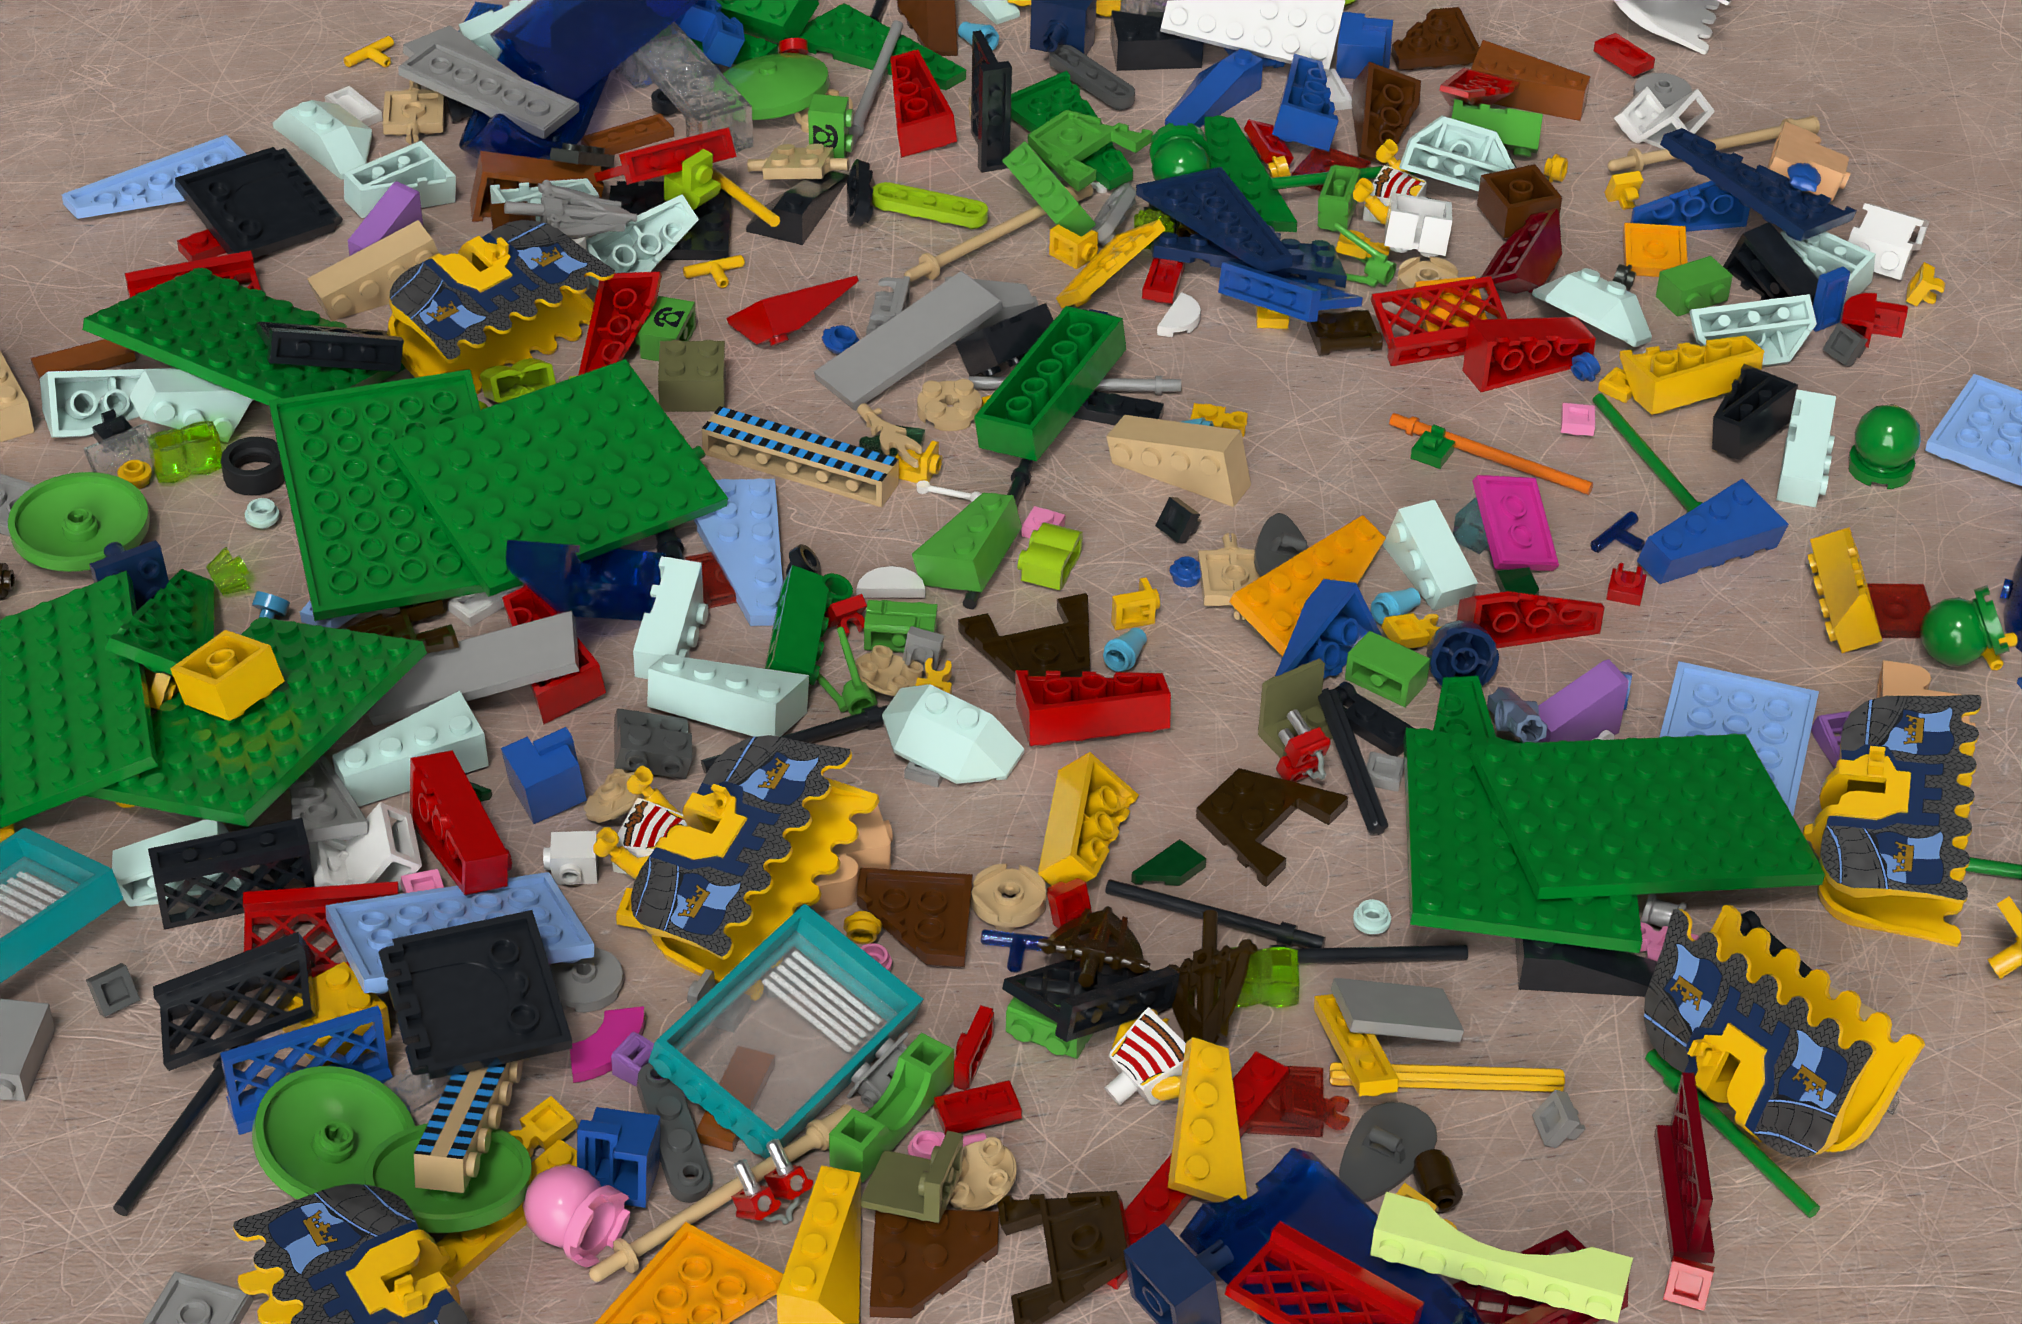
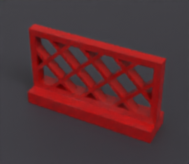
(669, 156)
(231, 266)
(1449, 339)
(289, 906)
(1328, 1272)

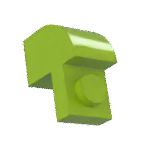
(693, 181)

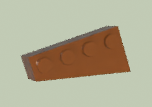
(1542, 85)
(512, 169)

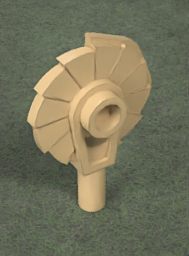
(611, 798)

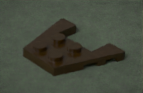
(400, 626)
(1038, 650)
(1256, 804)
(1082, 1243)

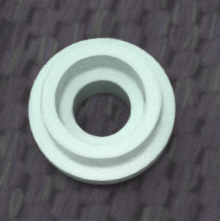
(261, 513)
(1372, 917)

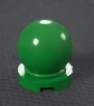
(1178, 151)
(1885, 446)
(1961, 629)

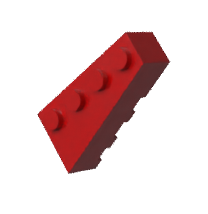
(920, 107)
(1522, 349)
(566, 692)
(1090, 705)
(456, 824)

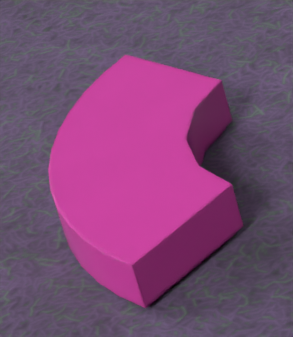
(593, 1055)

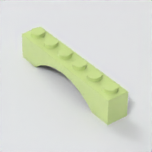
(1580, 1281)

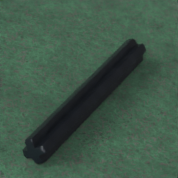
(1353, 761)

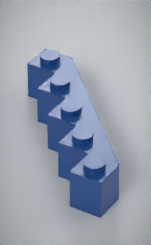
(719, 34)

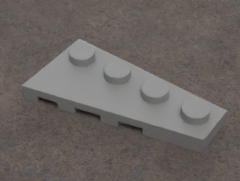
(325, 805)

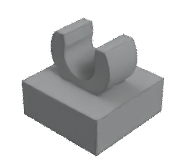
(923, 645)
(1557, 1119)

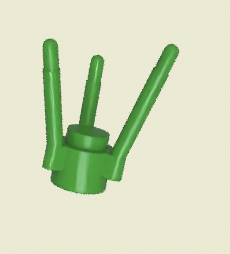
(1377, 267)
(855, 693)

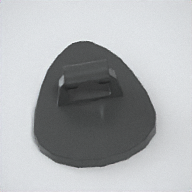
(1277, 543)
(1385, 1148)

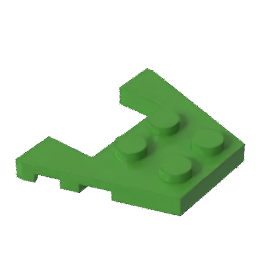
(1075, 136)

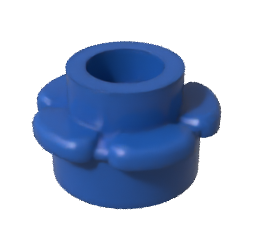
(1585, 367)
(1185, 572)

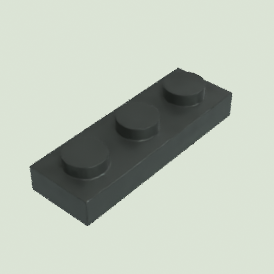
(582, 155)

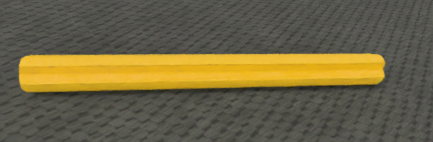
(1466, 1077)

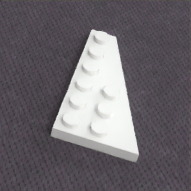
(1260, 26)

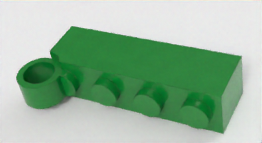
(801, 620)

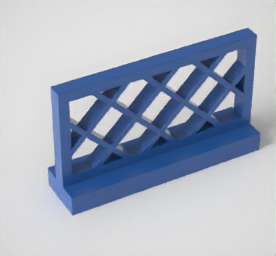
(1284, 295)
(245, 1104)

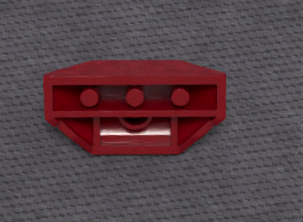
(1528, 254)

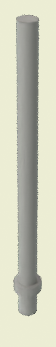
(875, 80)
(1155, 385)

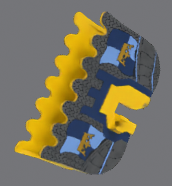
(493, 300)
(1899, 816)
(747, 851)
(1770, 1041)
(348, 1261)

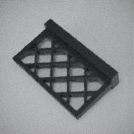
(990, 105)
(331, 346)
(227, 854)
(230, 982)
(1110, 1001)

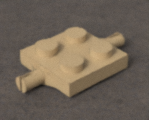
(413, 112)
(798, 163)
(1226, 572)

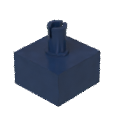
(1062, 24)
(1172, 1281)

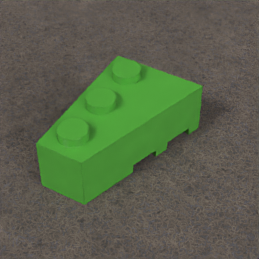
(1516, 128)
(969, 545)

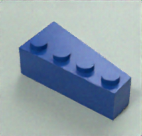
(1305, 106)
(1717, 530)

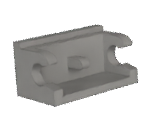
(889, 303)

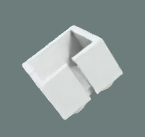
(1418, 225)

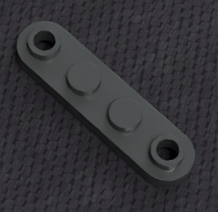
(1093, 77)
(679, 1141)

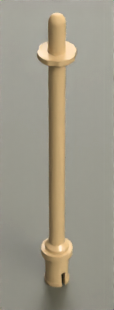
(1636, 160)
(930, 265)
(626, 1254)

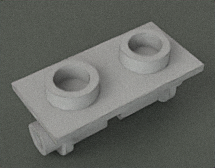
(873, 1080)

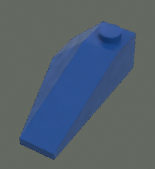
(1218, 89)
(1328, 627)

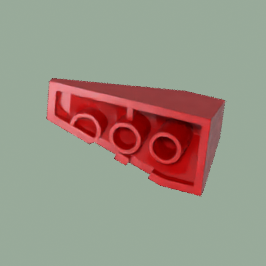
(1476, 88)
(783, 314)
(618, 316)
(1531, 618)

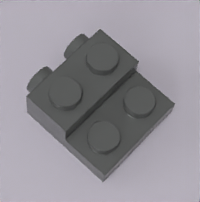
(652, 742)

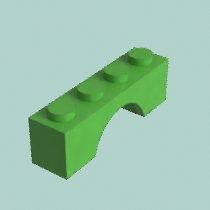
(1048, 190)
(920, 1075)

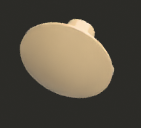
(887, 671)
(985, 1176)

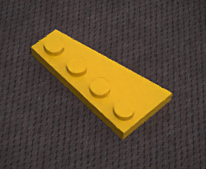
(1108, 262)
(1206, 1134)

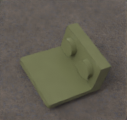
(1287, 692)
(915, 1184)

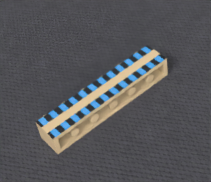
(800, 456)
(463, 1126)

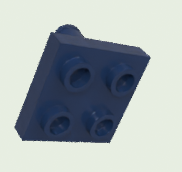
(143, 564)

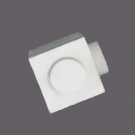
(572, 858)

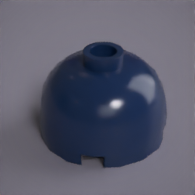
(1461, 651)

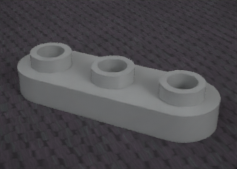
(1113, 212)

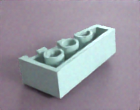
(728, 694)
(381, 763)

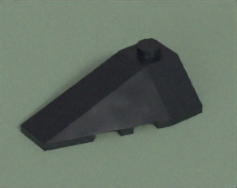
(800, 208)
(1581, 969)

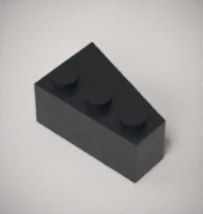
(1141, 45)
(1770, 265)
(1004, 341)
(1752, 412)

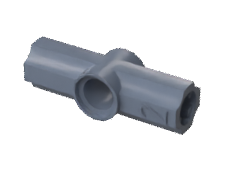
(1516, 715)

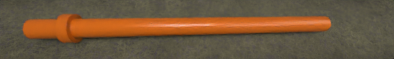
(1414, 426)

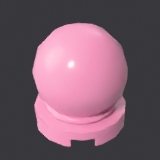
(575, 1213)

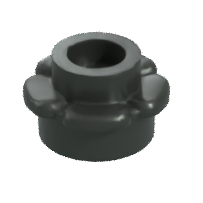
(1625, 275)

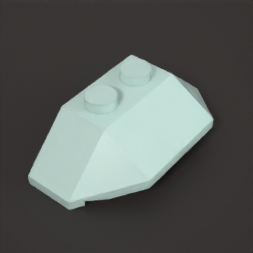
(327, 135)
(1455, 152)
(1598, 303)
(1773, 324)
(949, 736)

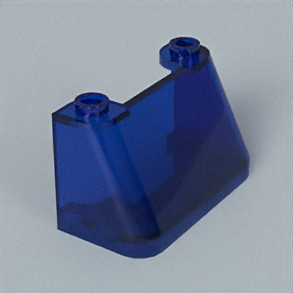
(601, 587)

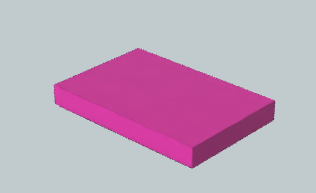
(1515, 522)

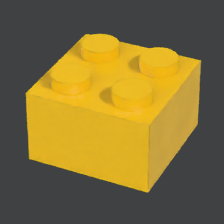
(227, 675)
(337, 995)

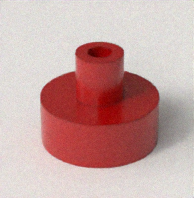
(793, 45)

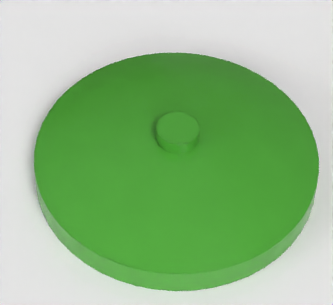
(779, 83)
(74, 517)
(323, 1127)
(488, 1198)

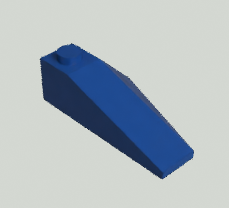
(1695, 208)

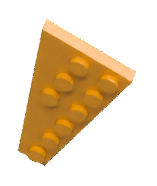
(1277, 598)
(694, 1283)

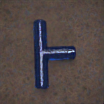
(1619, 532)
(1016, 942)

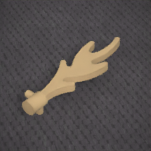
(890, 435)

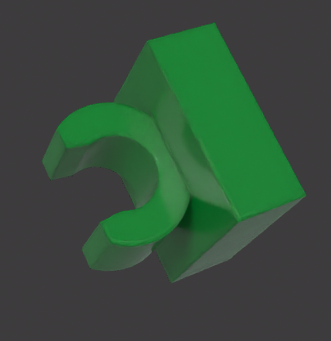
(1433, 447)

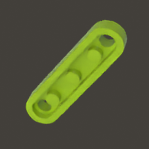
(930, 205)

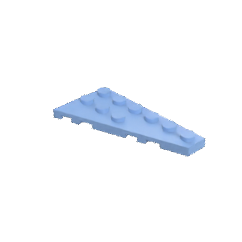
(149, 183)
(747, 545)

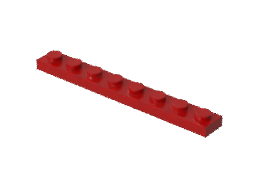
(1160, 1204)

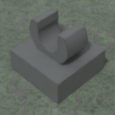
(1845, 344)
(112, 989)

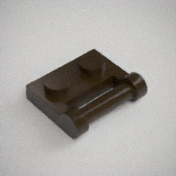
(1344, 332)

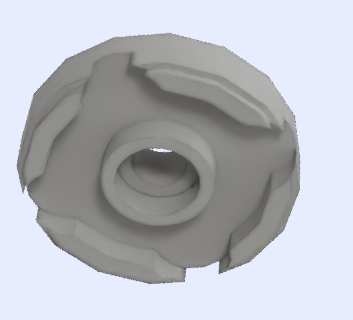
(1664, 86)
(589, 982)

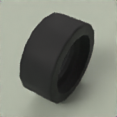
(252, 481)

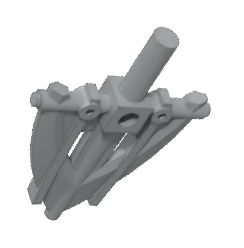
(574, 211)

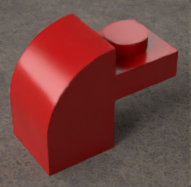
(1871, 316)

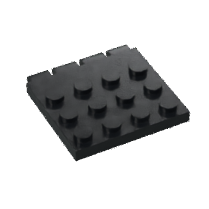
(258, 203)
(704, 241)
(474, 996)

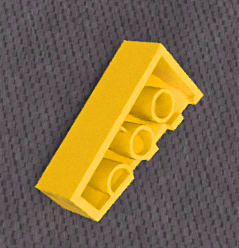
(1688, 373)
(1845, 591)
(1083, 820)
(824, 1263)

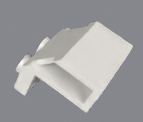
(1648, 120)
(1888, 236)
(369, 858)

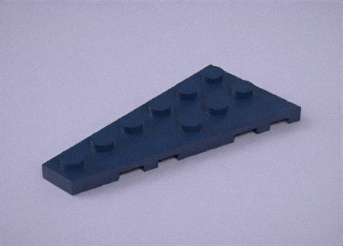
(1760, 188)
(1221, 213)
(1309, 260)

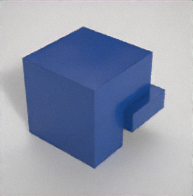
(1362, 42)
(545, 774)
(621, 1151)

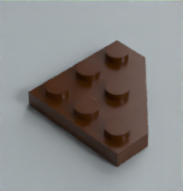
(1437, 41)
(921, 910)
(926, 1258)

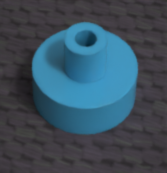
(270, 605)

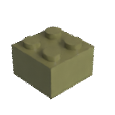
(691, 375)

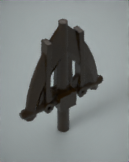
(1095, 948)
(1203, 973)

